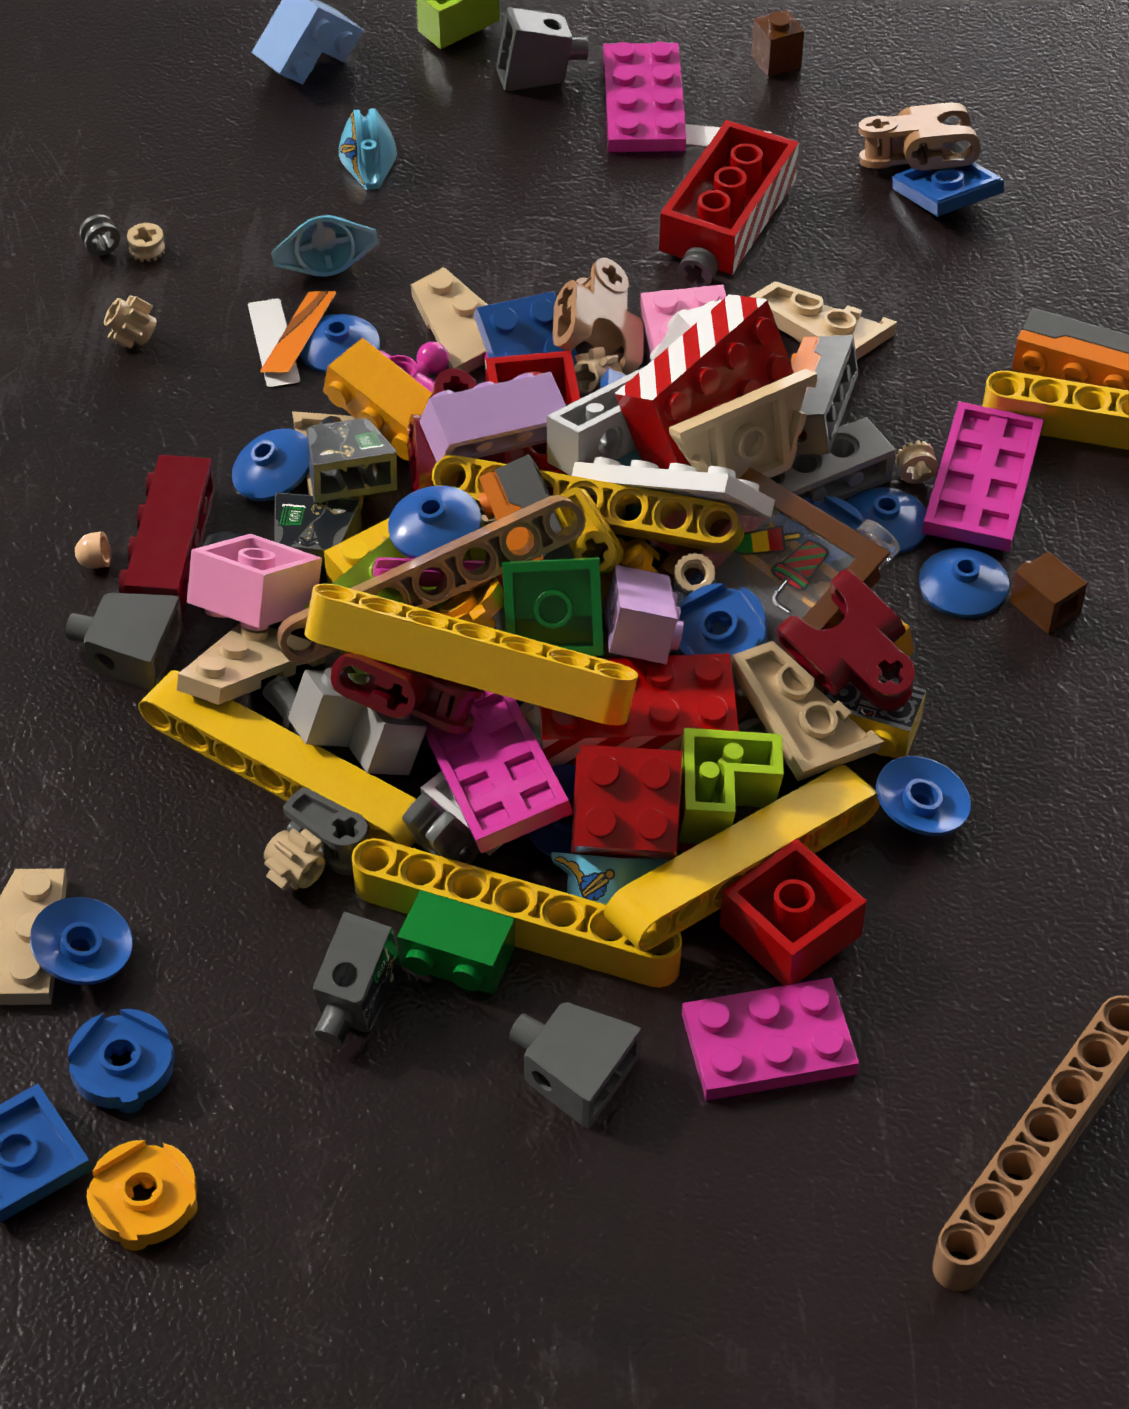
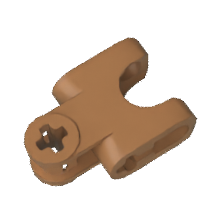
(918, 138)
(597, 313)

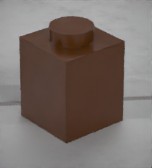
(777, 43)
(1048, 592)

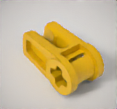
(595, 530)

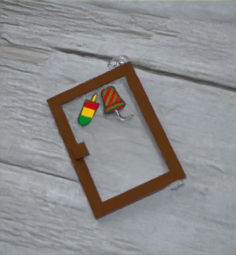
(789, 563)

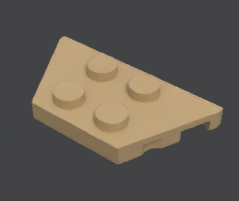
(750, 430)

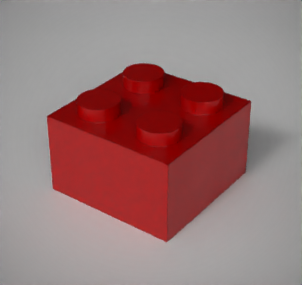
(628, 802)
(792, 913)

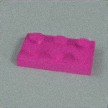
(769, 1039)

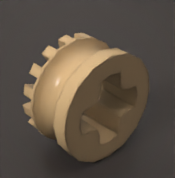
(151, 247)
(918, 455)

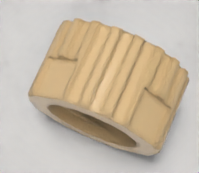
(693, 561)

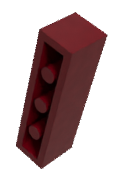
(169, 527)

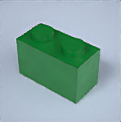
(456, 942)

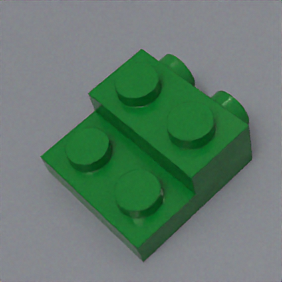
(555, 602)

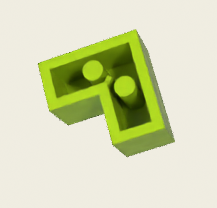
(453, 20)
(725, 772)

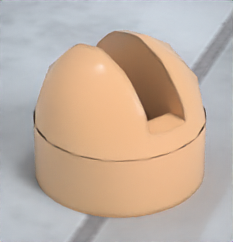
(93, 551)

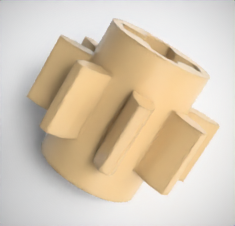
(130, 321)
(592, 367)
(294, 859)

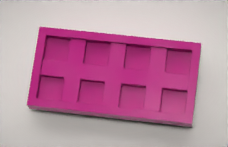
(644, 97)
(983, 476)
(499, 773)

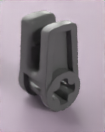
(331, 823)
(440, 831)

